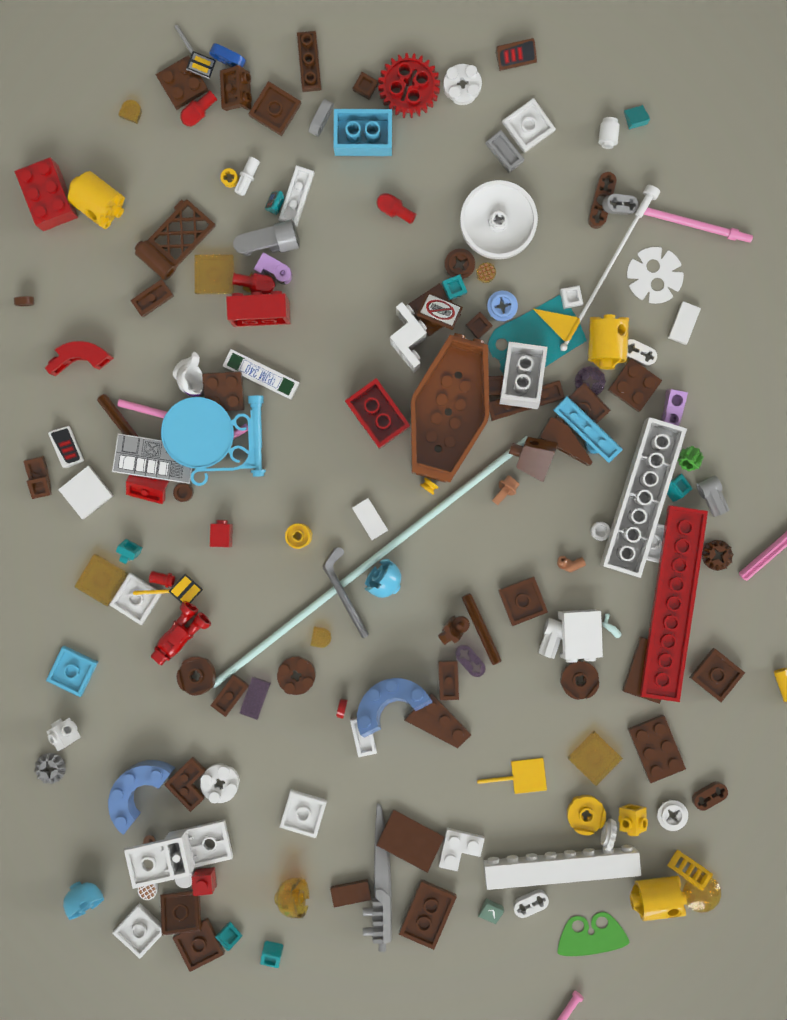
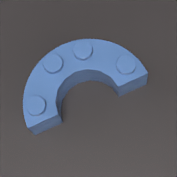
(383, 694)
(121, 797)

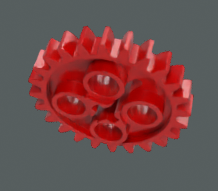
(393, 79)

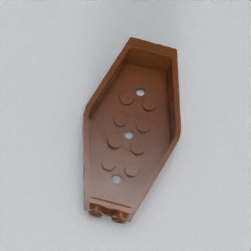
(464, 396)

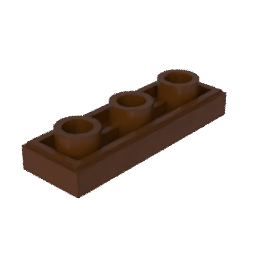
(309, 70)

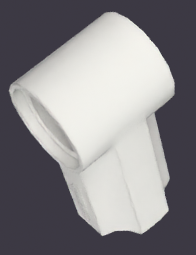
(551, 638)

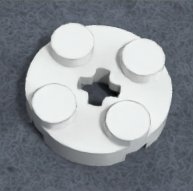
(468, 74)
(215, 793)

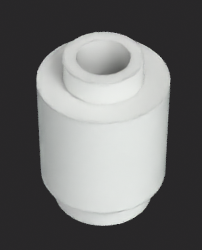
(609, 132)

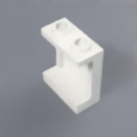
(581, 635)

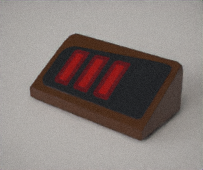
(516, 54)

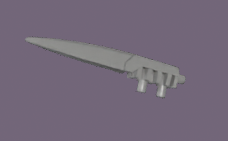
(382, 903)

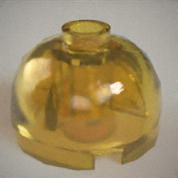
(292, 897)

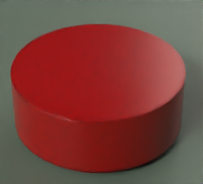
(341, 708)

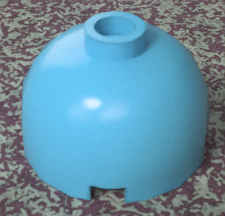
(384, 580)
(81, 898)

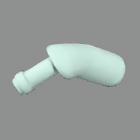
(616, 633)

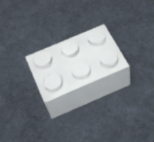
(523, 375)

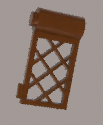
(154, 254)

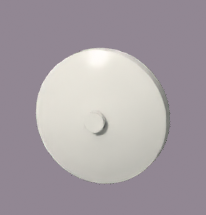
(498, 219)

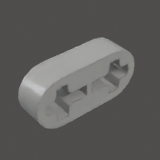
(321, 117)
(620, 200)

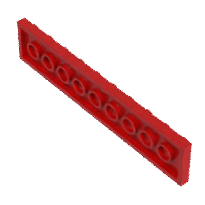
(673, 603)

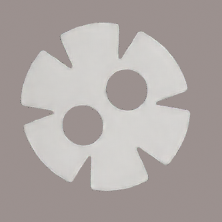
(643, 285)

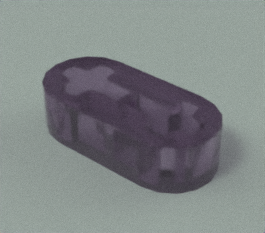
(466, 663)

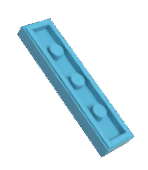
(588, 429)

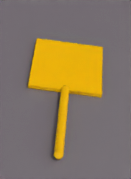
(527, 776)

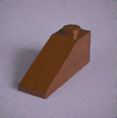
(557, 431)

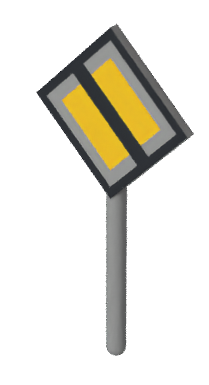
(198, 63)

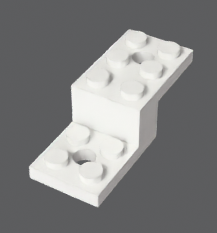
(178, 854)

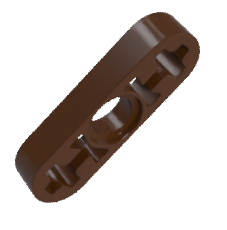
(600, 185)

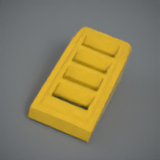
(704, 880)

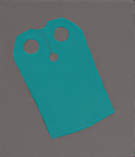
(535, 331)

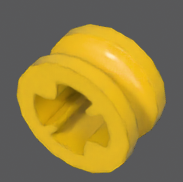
(224, 174)
(429, 486)

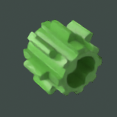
(690, 458)

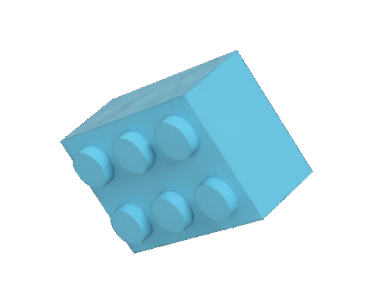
(362, 132)

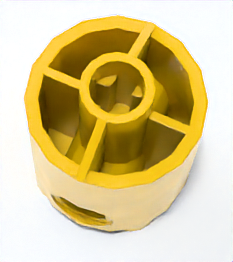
(95, 199)
(608, 341)
(658, 898)

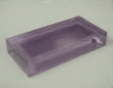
(255, 698)

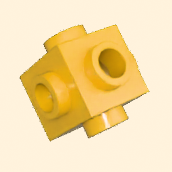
(632, 819)

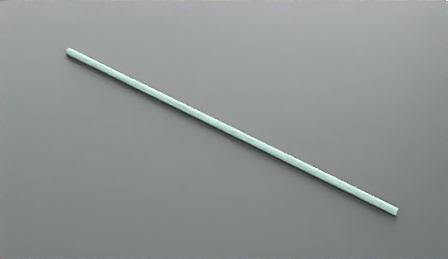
(364, 566)

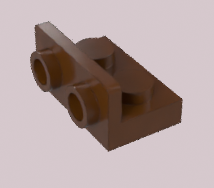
(235, 88)

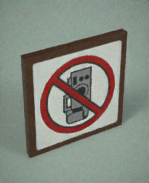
(439, 311)

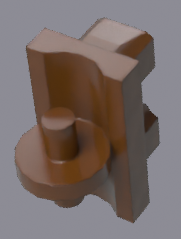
(454, 629)

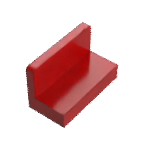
(146, 488)

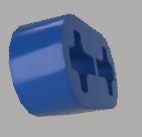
(226, 56)

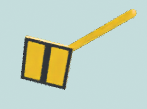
(183, 590)

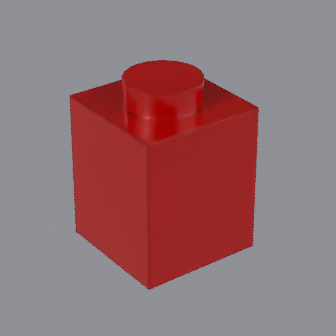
(221, 534)
(204, 881)

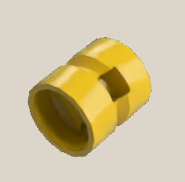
(298, 535)

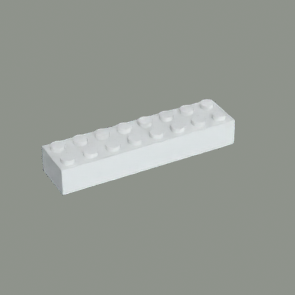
(643, 497)

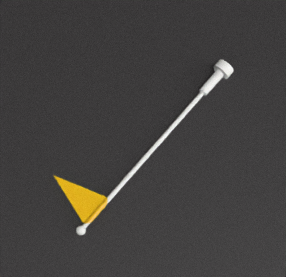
(566, 325)

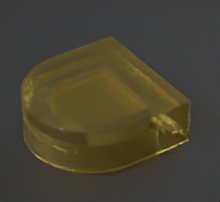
(130, 111)
(321, 637)

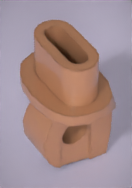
(507, 487)

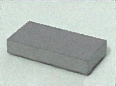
(504, 151)

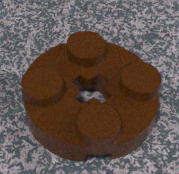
(206, 679)
(305, 681)
(583, 690)

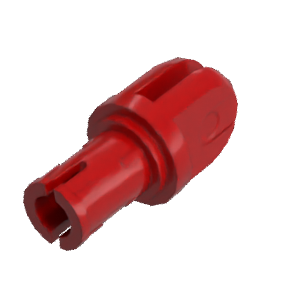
(196, 109)
(394, 207)
(255, 282)

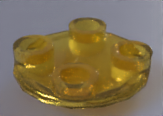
(703, 900)

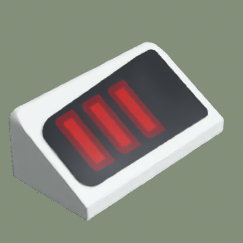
(66, 447)

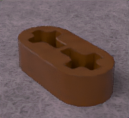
(709, 793)

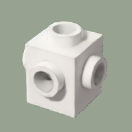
(63, 733)

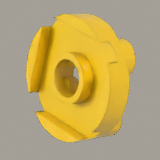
(579, 805)

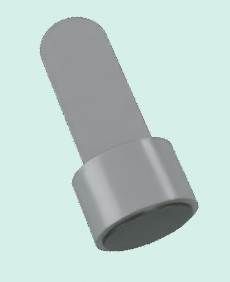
(278, 238)

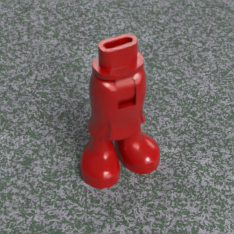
(179, 634)

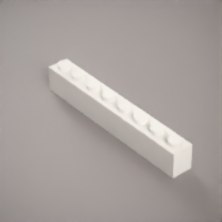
(561, 867)

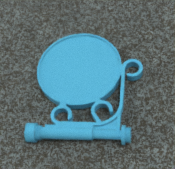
(201, 434)

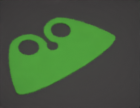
(602, 940)

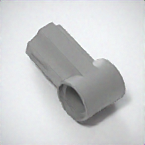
(711, 491)

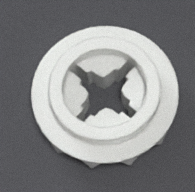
(670, 823)
(608, 834)

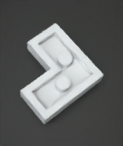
(455, 844)

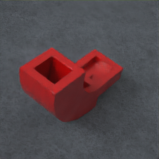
(77, 351)

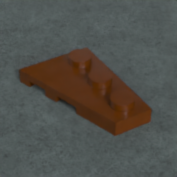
(439, 722)

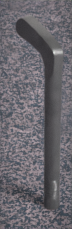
(328, 568)

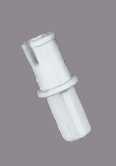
(246, 176)

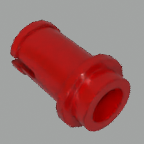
(162, 579)

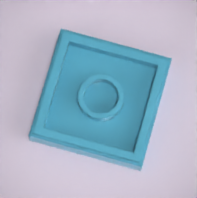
(72, 671)

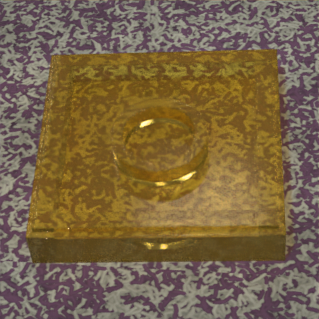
(214, 274)
(101, 580)
(595, 758)

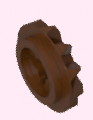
(461, 255)
(708, 554)

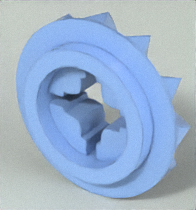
(507, 298)

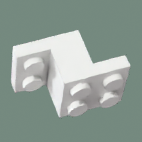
(408, 336)

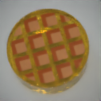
(486, 272)

